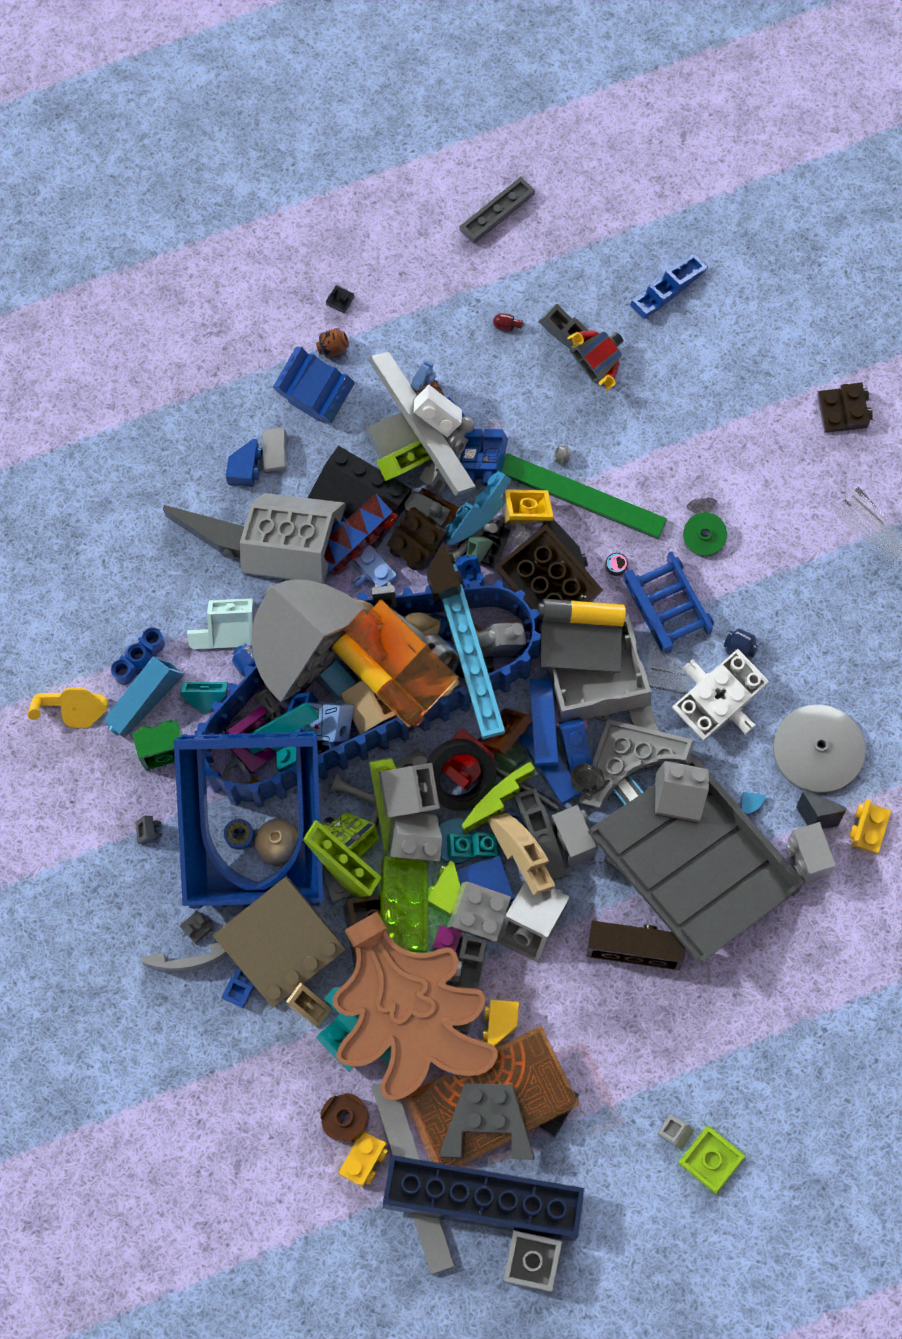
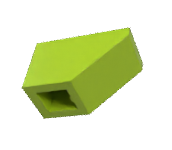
(445, 892)

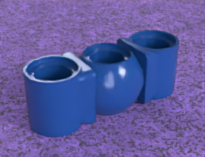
(142, 646)

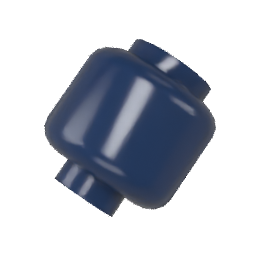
(743, 641)

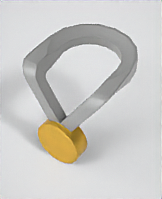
(231, 763)

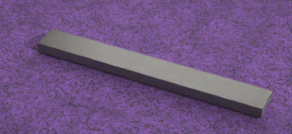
(431, 439)
(403, 1145)

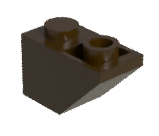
(442, 575)

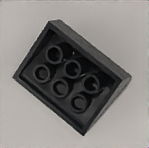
(354, 482)

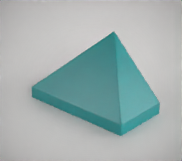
(203, 694)

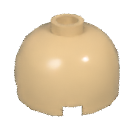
(276, 841)

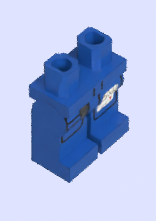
(484, 453)

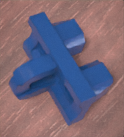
(467, 566)

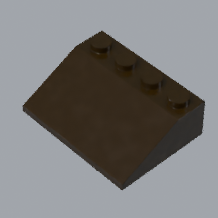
(547, 571)

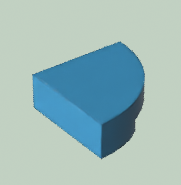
(751, 802)

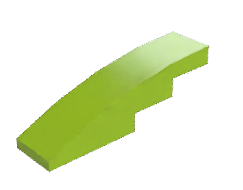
(493, 802)

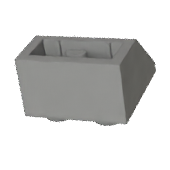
(408, 790)

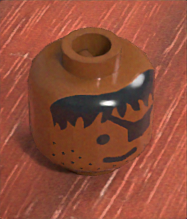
(332, 343)

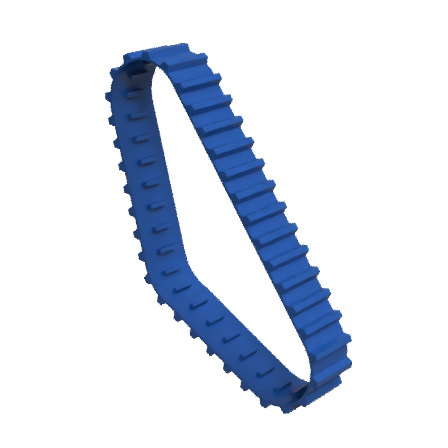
(407, 603)

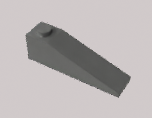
(217, 533)

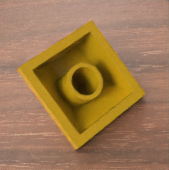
(526, 506)

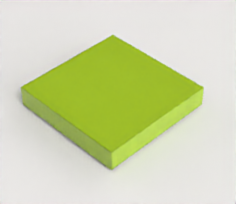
(711, 1159)

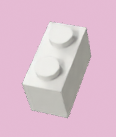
(437, 411)

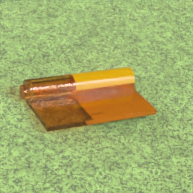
(410, 675)

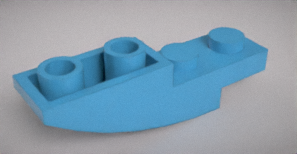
(473, 518)

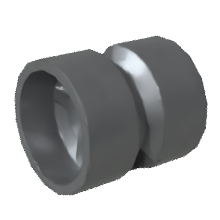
(442, 650)

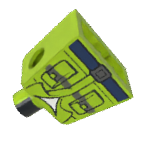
(353, 832)

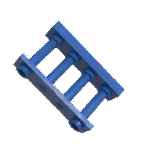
(656, 620)

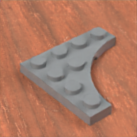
(630, 748)

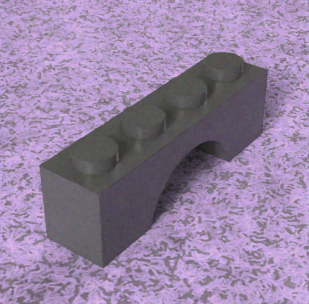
(472, 958)

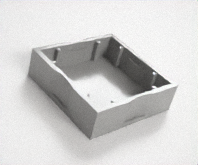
(603, 693)

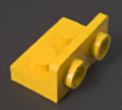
(870, 827)
(363, 1159)

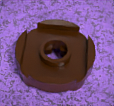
(350, 1130)

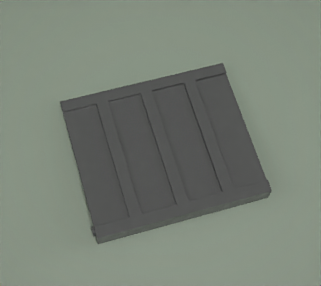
(698, 876)

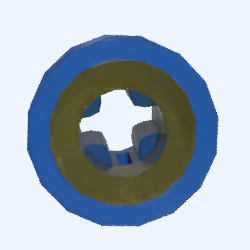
(241, 826)

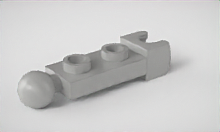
(457, 442)

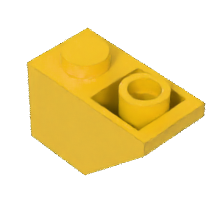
(502, 1021)

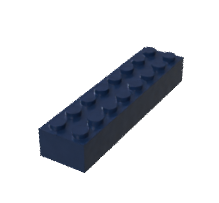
(483, 1198)

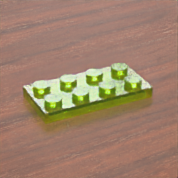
(405, 902)

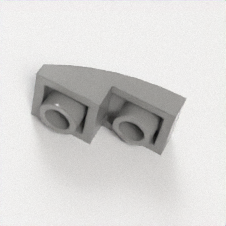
(274, 449)

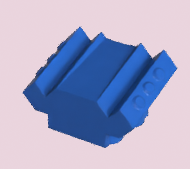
(313, 385)

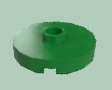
(704, 545)

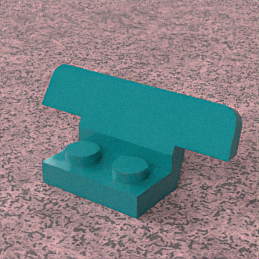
(288, 723)
(336, 1032)

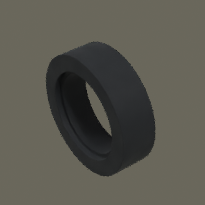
(487, 775)

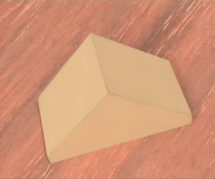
(308, 1005)

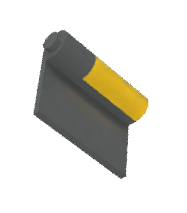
(581, 635)

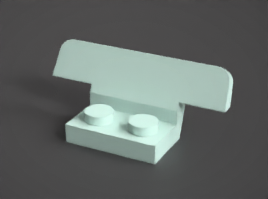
(228, 625)

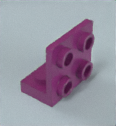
(246, 726)

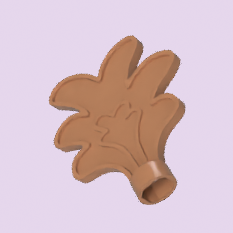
(411, 1009)

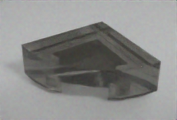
(702, 505)

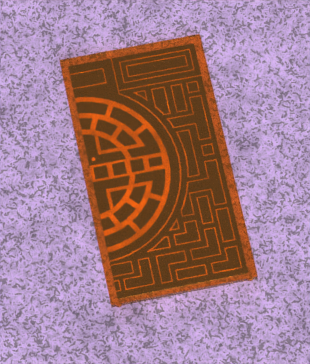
(523, 1062)

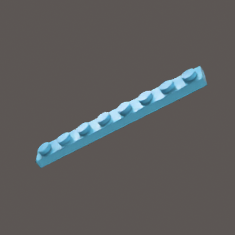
(473, 665)

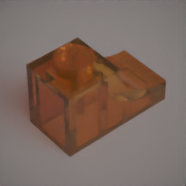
(366, 632)

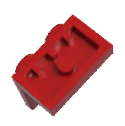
(464, 768)

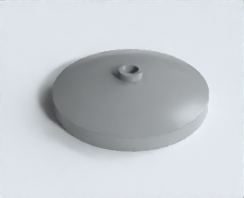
(816, 768)

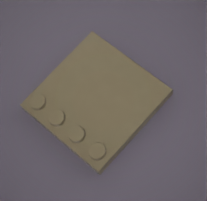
(279, 941)

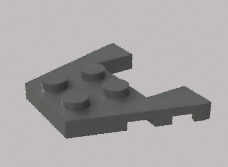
(487, 1110)

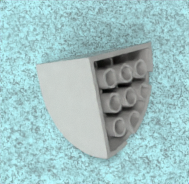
(297, 633)

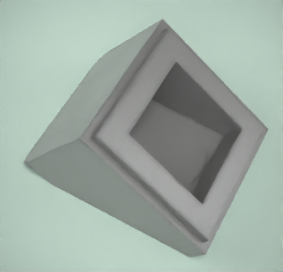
(675, 1132)

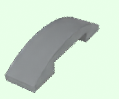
(160, 963)

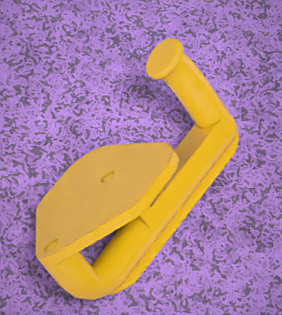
(77, 705)

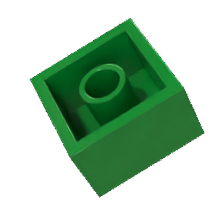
(156, 744)

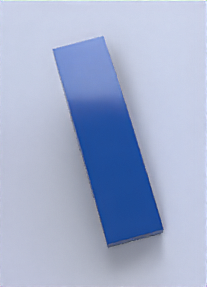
(668, 286)
(543, 722)
(556, 776)

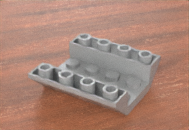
(288, 537)

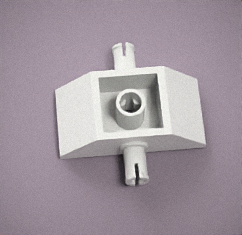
(735, 681)

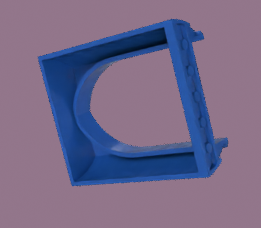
(204, 873)

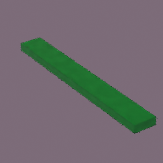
(584, 496)

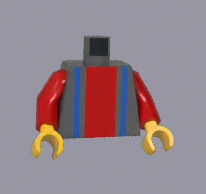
(597, 355)

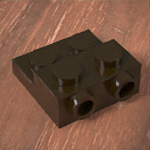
(845, 408)
(416, 539)

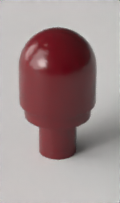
(506, 322)

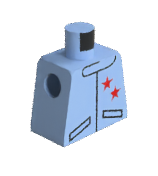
(333, 723)

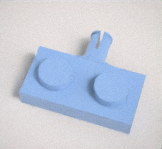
(373, 569)

